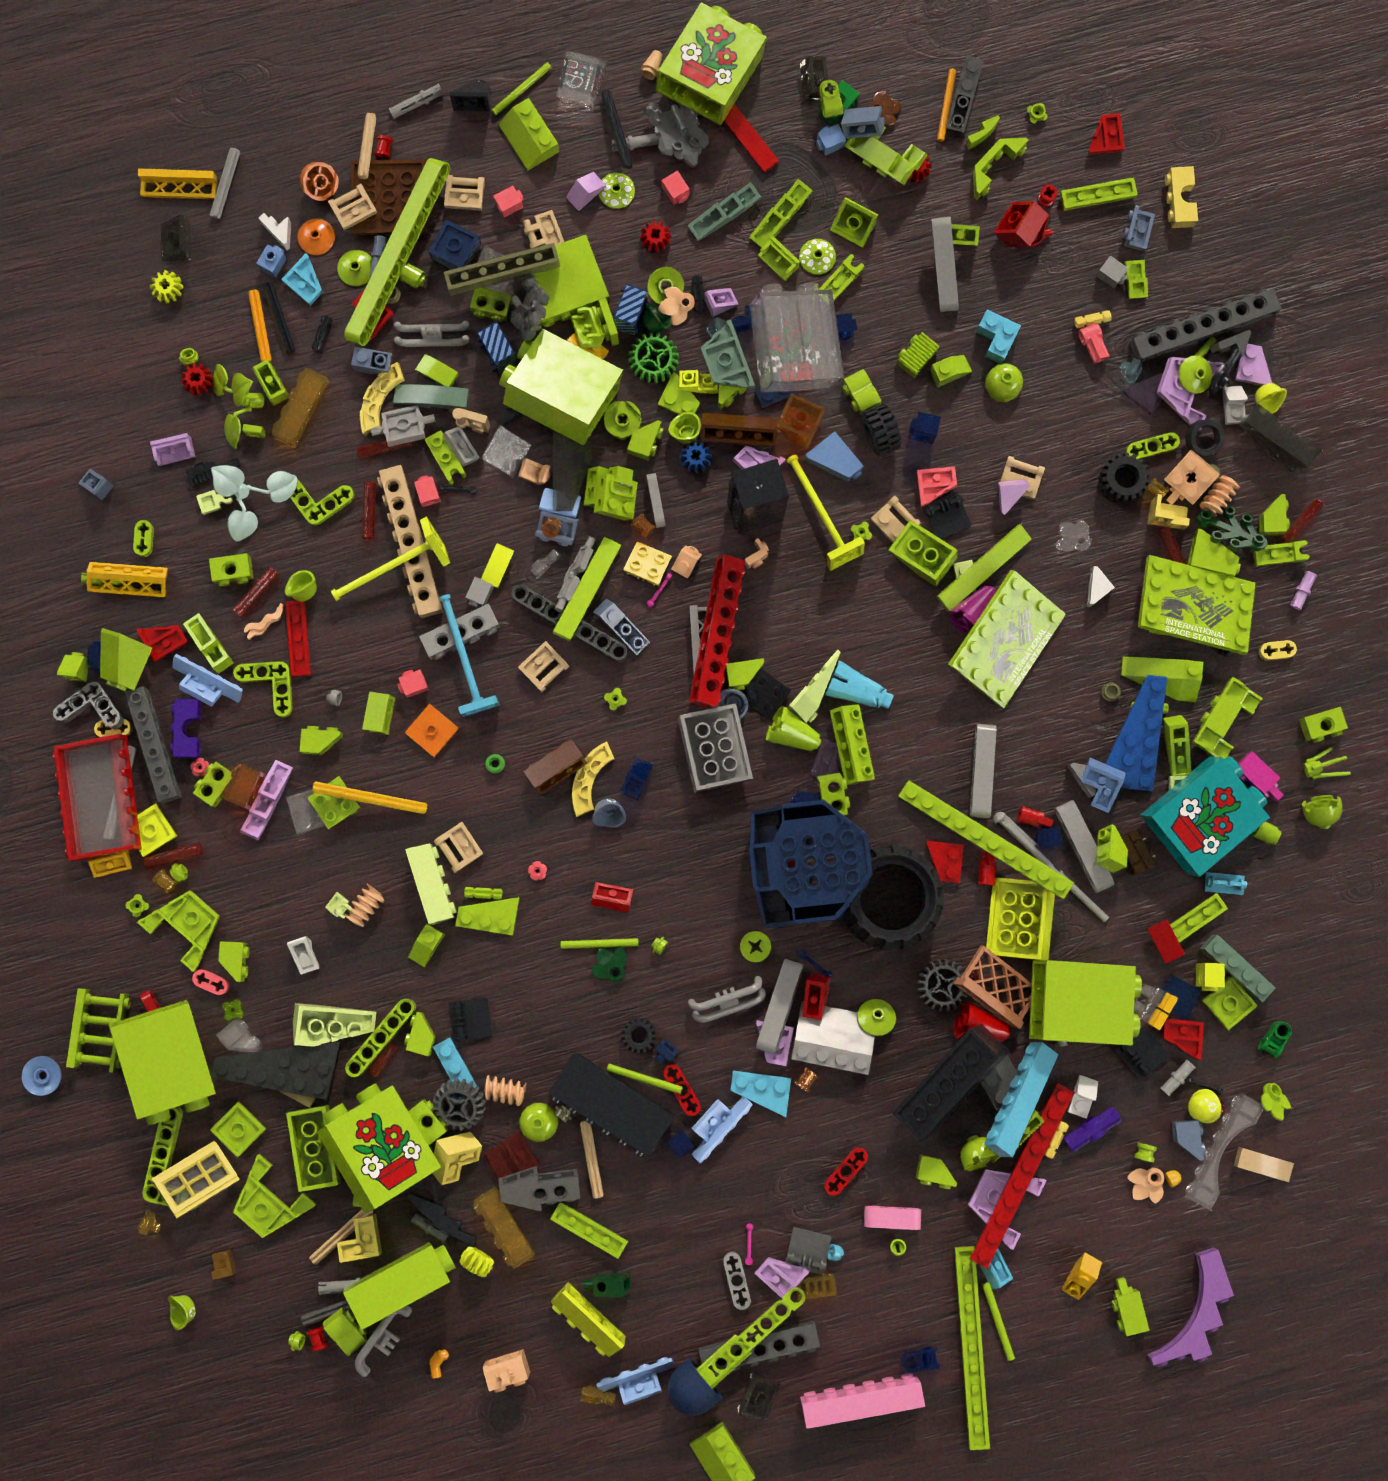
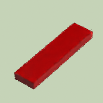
(750, 140)
(298, 638)

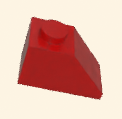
(816, 996)

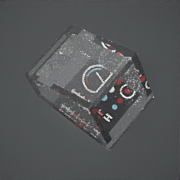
(581, 78)

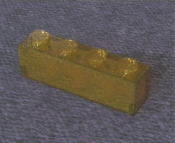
(300, 407)
(504, 1227)

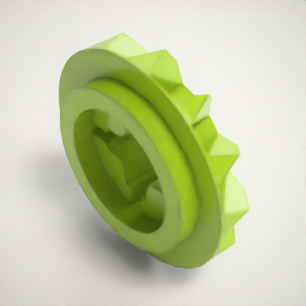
(754, 937)

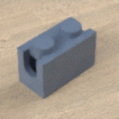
(862, 122)

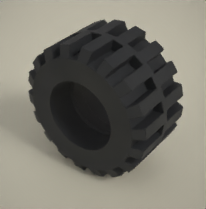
(881, 430)
(1131, 465)

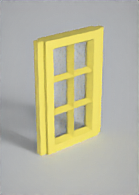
(195, 1179)

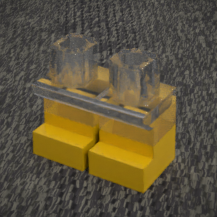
(1160, 999)

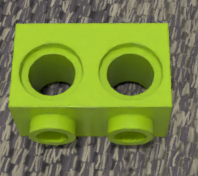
(493, 299)
(217, 786)
(836, 794)

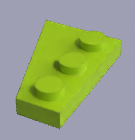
(490, 916)

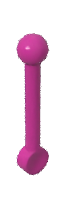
(650, 603)
(749, 1227)

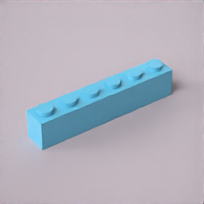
(1021, 1099)

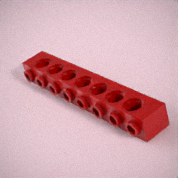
(717, 602)

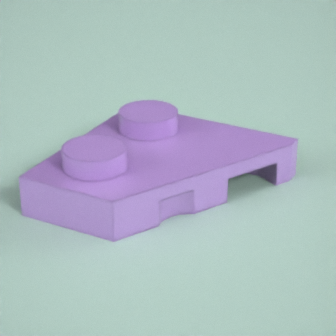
(750, 456)
(783, 1050)
(781, 1275)

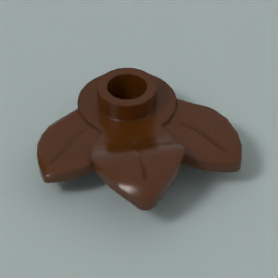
(889, 106)

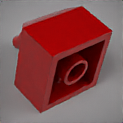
(1023, 225)

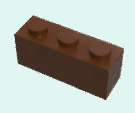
(555, 766)

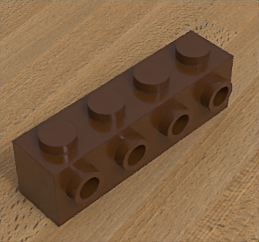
(739, 429)

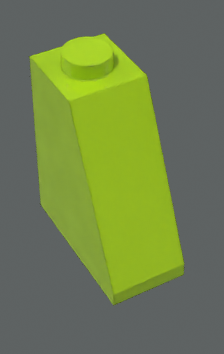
(1212, 556)

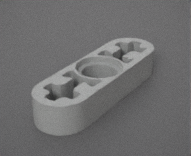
(655, 500)
(735, 1296)

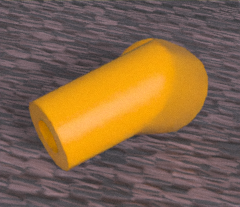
(435, 1362)

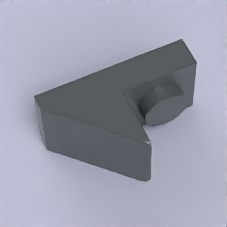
(1236, 342)

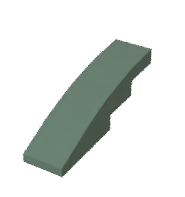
(725, 211)
(431, 396)

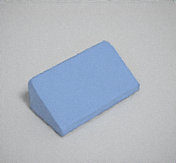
(547, 504)

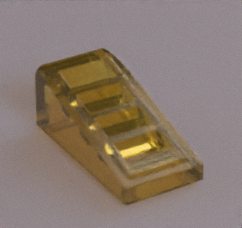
(833, 1291)

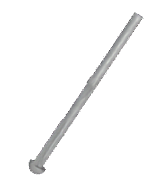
(1029, 844)

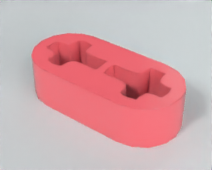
(213, 978)

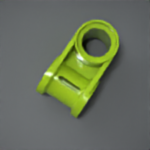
(830, 103)

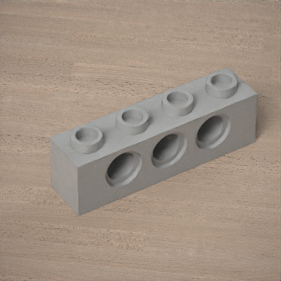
(431, 639)

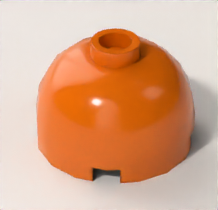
(318, 181)

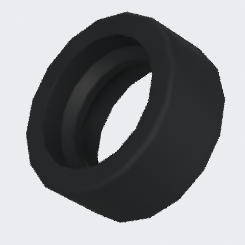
(1218, 437)

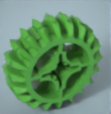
(647, 361)

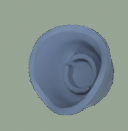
(734, 696)
(609, 813)

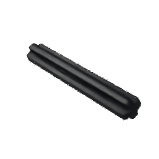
(278, 317)

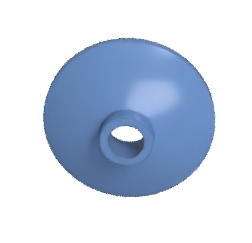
(32, 1075)

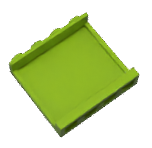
(574, 283)

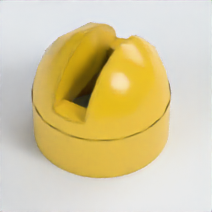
(1173, 1178)

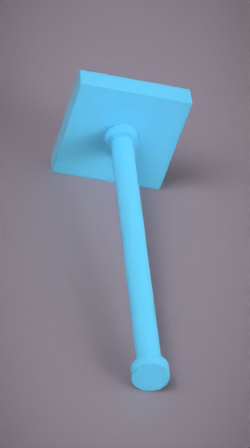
(478, 703)

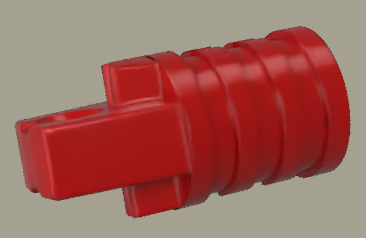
(1033, 818)
(987, 870)

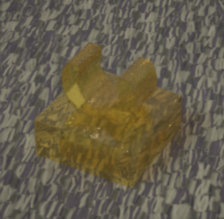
(148, 1223)

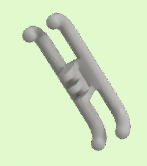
(431, 335)
(728, 1002)
(379, 1339)

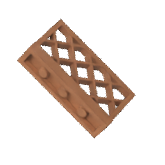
(985, 998)

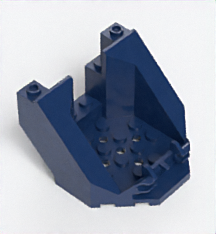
(785, 892)

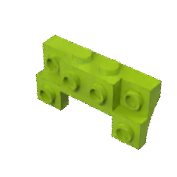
(886, 159)
(1221, 716)

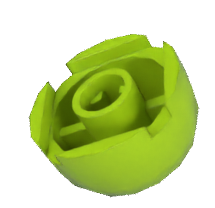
(1004, 382)
(1322, 811)
(538, 1122)
(975, 1154)

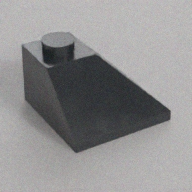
(472, 97)

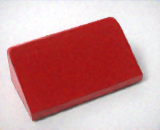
(611, 897)
(1166, 941)

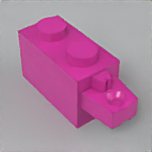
(1260, 776)

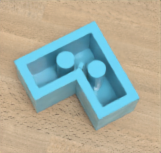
(1002, 333)

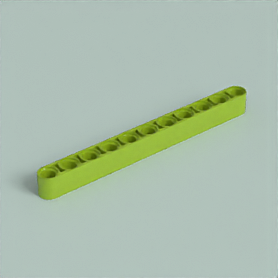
(397, 252)

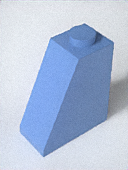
(835, 458)

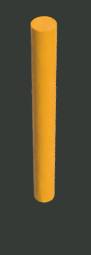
(946, 105)

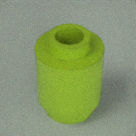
(413, 276)
(1267, 833)

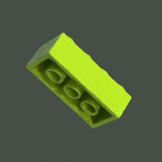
(311, 1158)

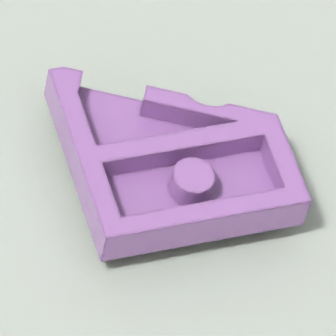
(1253, 367)

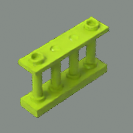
(82, 1018)

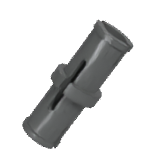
(429, 1227)

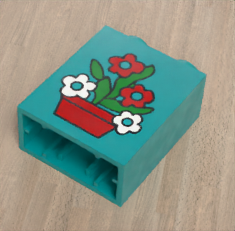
(1206, 814)

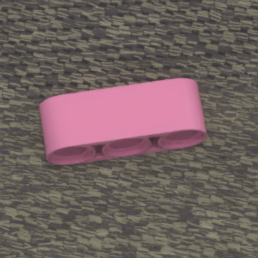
(892, 1217)

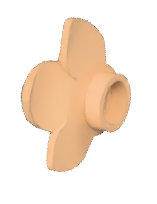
(674, 307)
(1144, 1186)

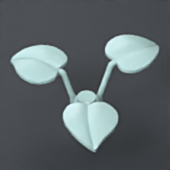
(229, 481)

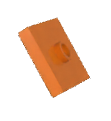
(432, 730)

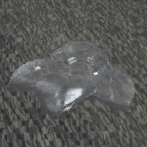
(1071, 534)

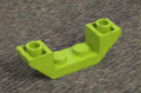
(1012, 147)

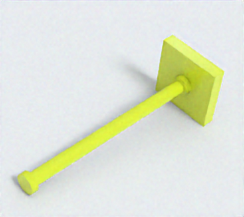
(432, 542)
(844, 552)

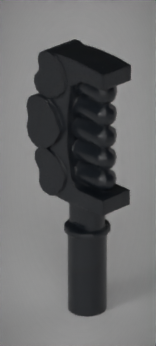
(202, 472)

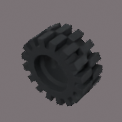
(650, 1035)

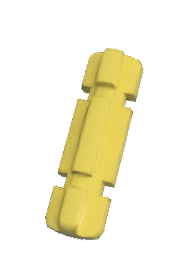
(1092, 319)
(1056, 1139)

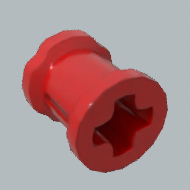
(383, 147)
(1043, 199)
(317, 1339)

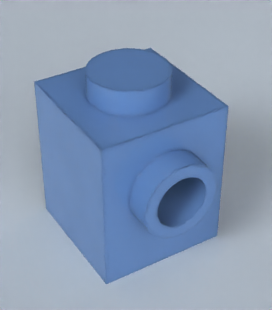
(830, 139)
(272, 260)

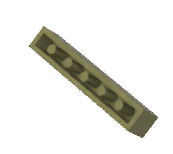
(502, 269)

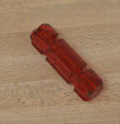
(383, 1059)

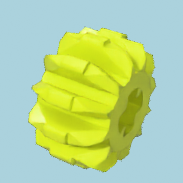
(161, 282)
(476, 1261)

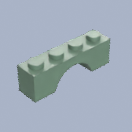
(1248, 977)

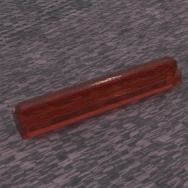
(379, 447)
(1302, 521)

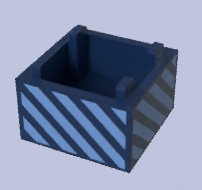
(454, 246)
(629, 311)
(496, 347)

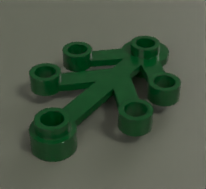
(1251, 539)

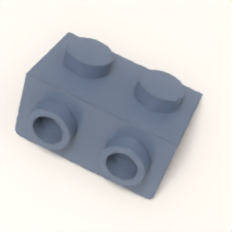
(1139, 229)
(567, 532)

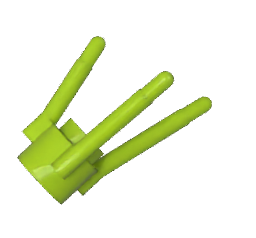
(1313, 768)

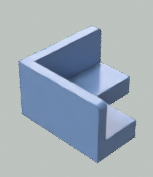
(1106, 779)

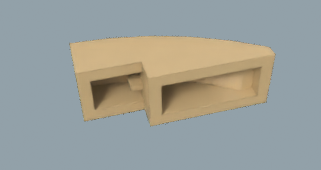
(1263, 1164)

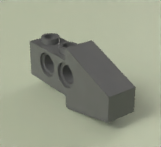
(521, 1188)

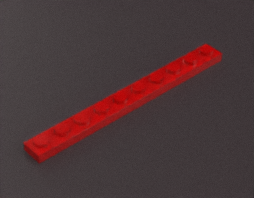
(1021, 1177)

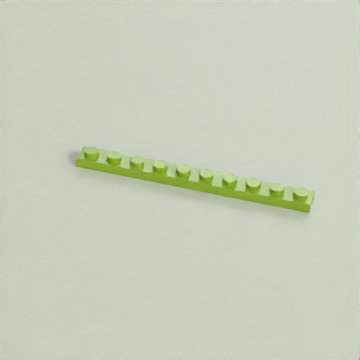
(986, 840)
(972, 1349)

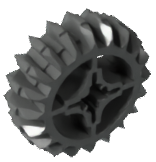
(948, 994)
(456, 1093)

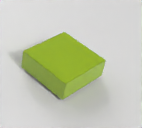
(254, 431)

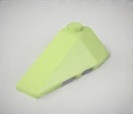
(810, 697)
(325, 1024)

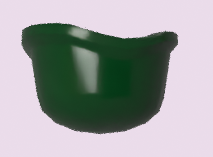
(654, 320)

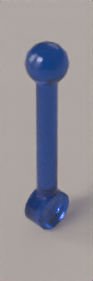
(802, 954)

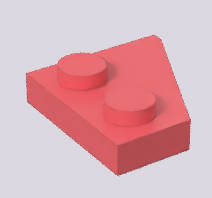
(935, 483)

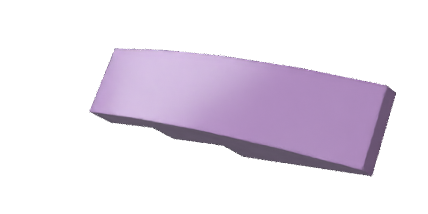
(266, 800)

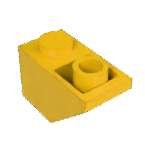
(1082, 1276)

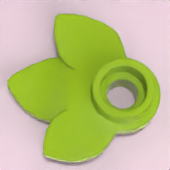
(1274, 1101)

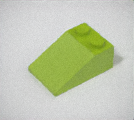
(924, 553)

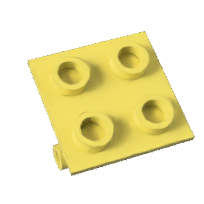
(647, 563)

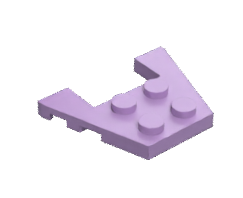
(1175, 395)
(987, 1194)

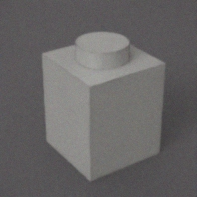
(1113, 272)
(479, 593)

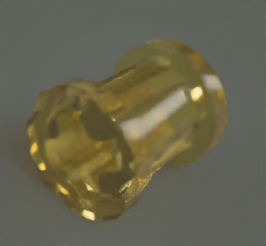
(1157, 488)
(164, 881)

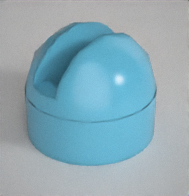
(835, 1252)

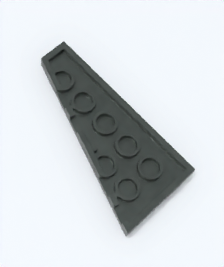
(290, 1070)

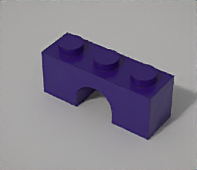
(185, 712)

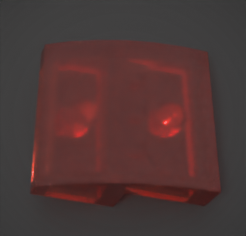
(510, 1156)

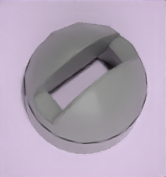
(334, 697)

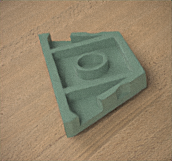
(726, 359)

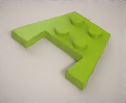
(190, 918)
(261, 1207)

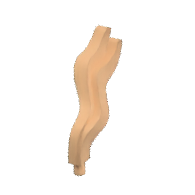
(261, 627)

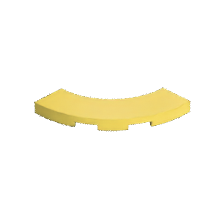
(375, 396)
(585, 778)

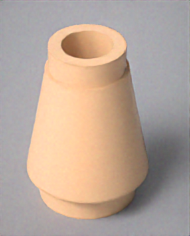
(652, 65)

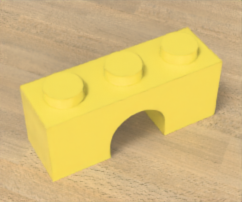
(1181, 212)

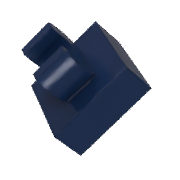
(665, 1050)

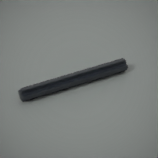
(617, 129)

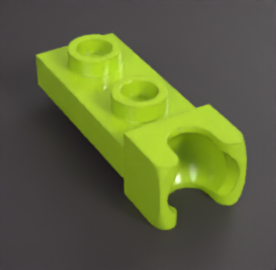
(842, 277)
(444, 456)
(1280, 554)

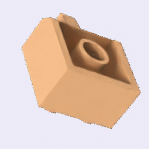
(1179, 477)
(506, 1371)

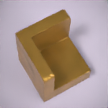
(223, 1264)

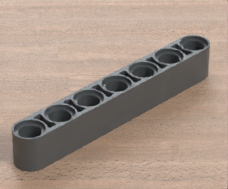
(591, 641)

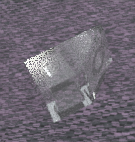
(237, 1038)

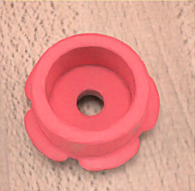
(199, 762)
(542, 871)

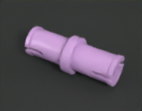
(1303, 590)

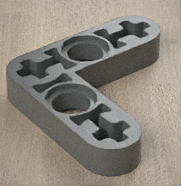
(94, 700)

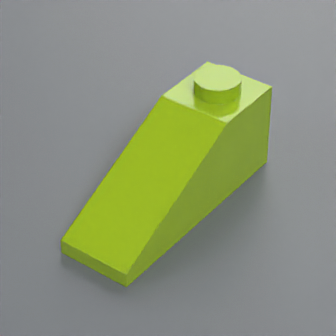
(1177, 745)

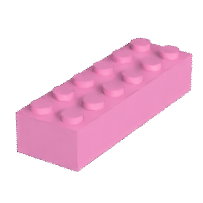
(862, 1401)

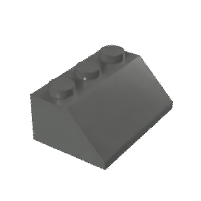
(998, 1083)

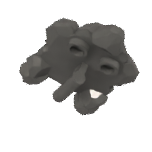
(678, 132)
(530, 312)

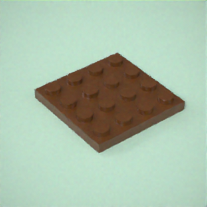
(389, 189)

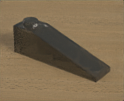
(569, 470)

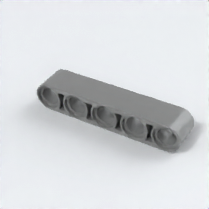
(945, 264)
(983, 771)
(1083, 845)
(779, 1006)

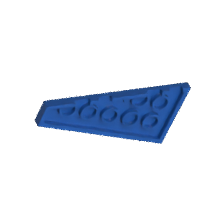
(1138, 740)

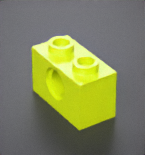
(1210, 976)

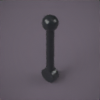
(472, 489)
(1218, 1090)

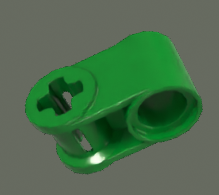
(1274, 1040)

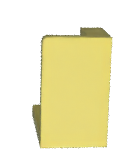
(1167, 514)
(453, 1153)
(366, 1243)

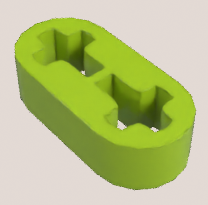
(148, 538)

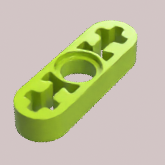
(1166, 448)

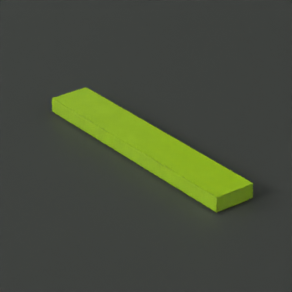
(984, 567)
(587, 589)

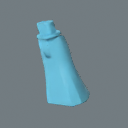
(855, 687)

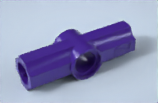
(1092, 1129)

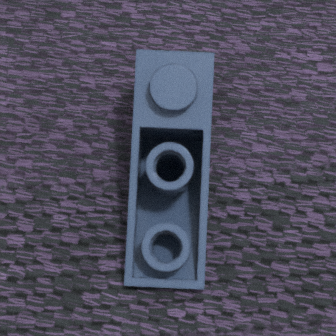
(621, 626)

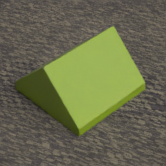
(854, 222)

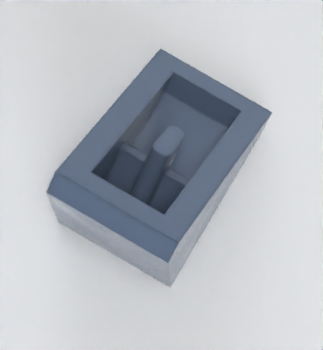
(96, 484)

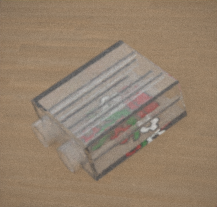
(796, 338)

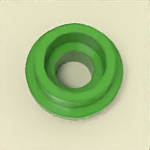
(495, 757)

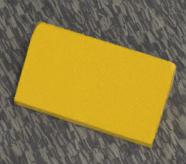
(109, 864)

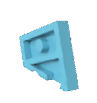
(303, 280)

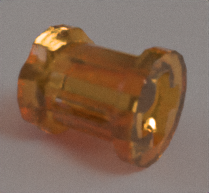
(552, 521)
(643, 525)
(806, 1079)

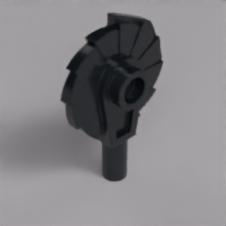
(1221, 377)

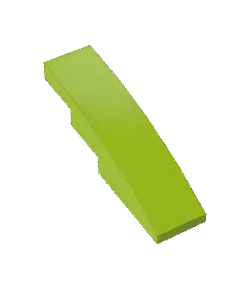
(781, 213)

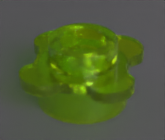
(238, 1010)

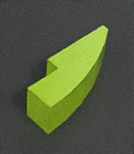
(208, 643)

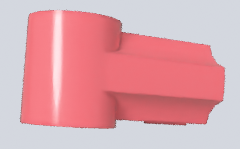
(1092, 338)

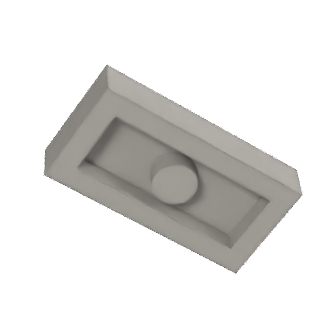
(461, 446)

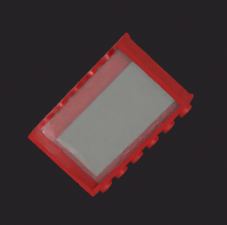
(97, 797)

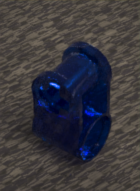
(922, 1359)

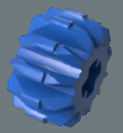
(698, 450)

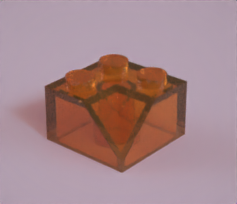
(800, 420)
(244, 786)

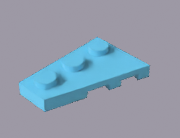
(763, 1089)

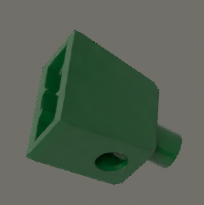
(616, 1284)

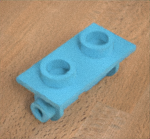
(1225, 883)

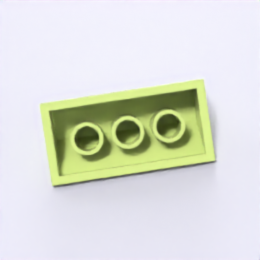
(430, 883)

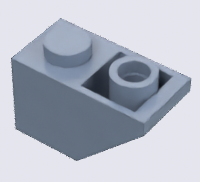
(371, 361)
(1188, 1136)

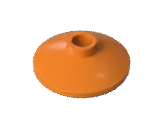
(316, 245)

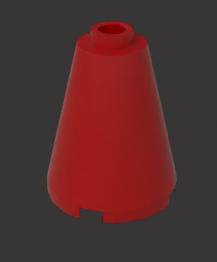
(973, 1016)

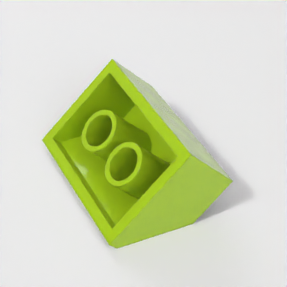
(528, 134)
(721, 1456)

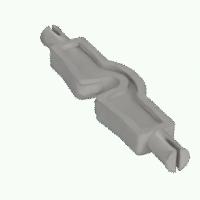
(571, 580)

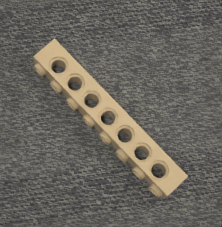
(396, 476)

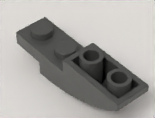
(964, 94)

